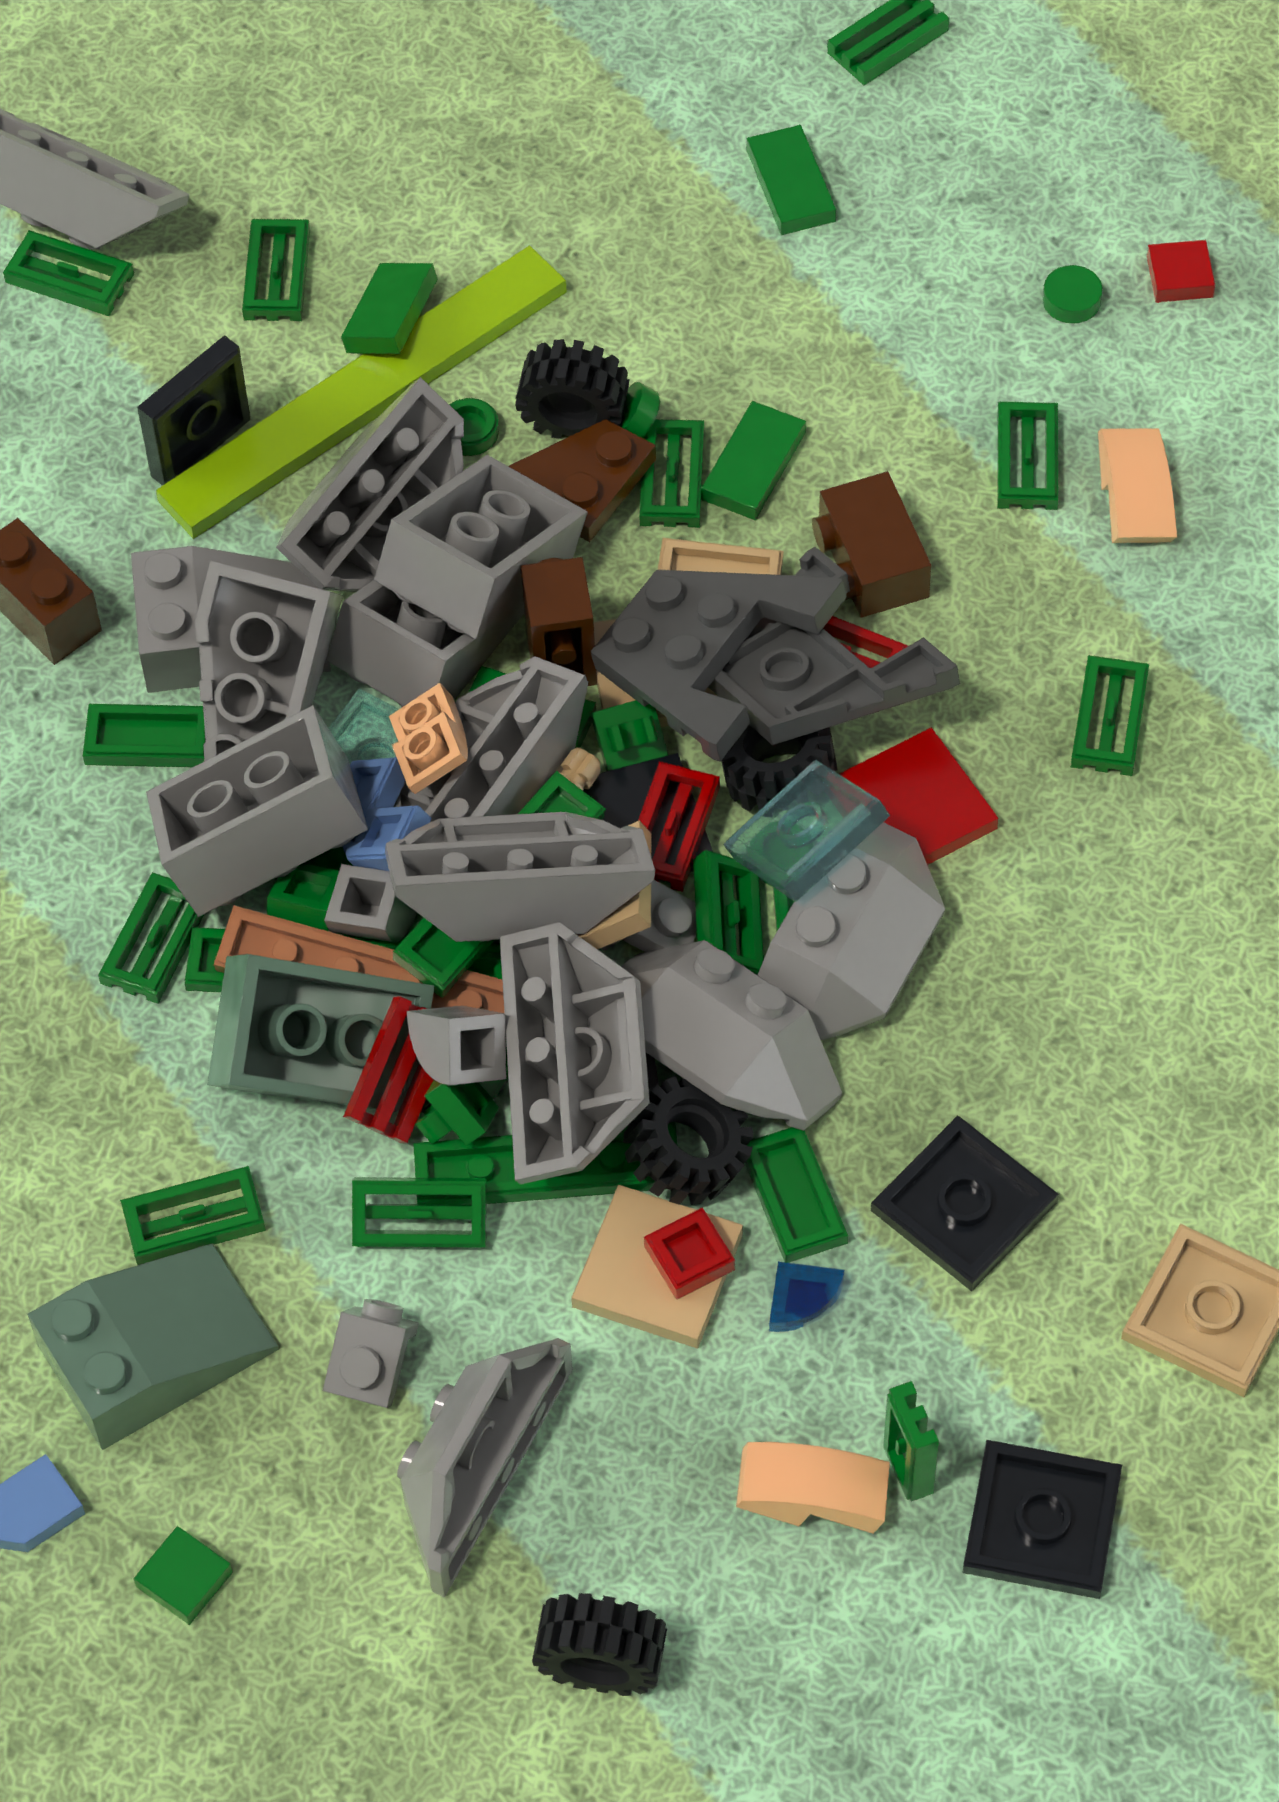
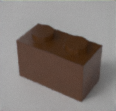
(873, 544)
(44, 595)
(559, 614)

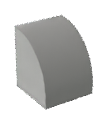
(367, 907)
(459, 1043)

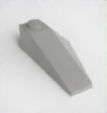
(258, 651)

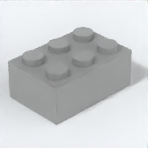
(467, 543)
(256, 811)

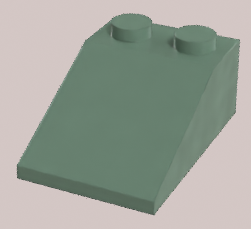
(304, 1029)
(149, 1339)

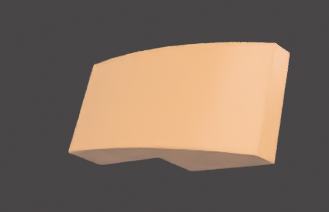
(1138, 485)
(429, 738)
(804, 1480)

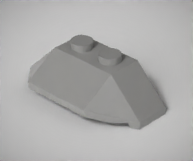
(77, 187)
(387, 469)
(515, 738)
(518, 872)
(857, 934)
(733, 1034)
(569, 1050)
(475, 1449)

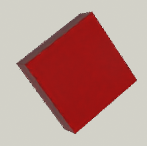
(1180, 271)
(689, 1253)

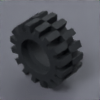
(570, 388)
(758, 781)
(669, 1164)
(599, 1644)

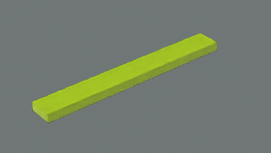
(359, 393)

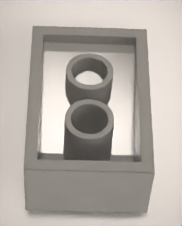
(166, 605)
(406, 647)

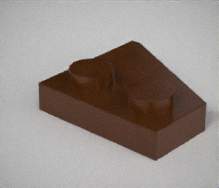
(592, 470)

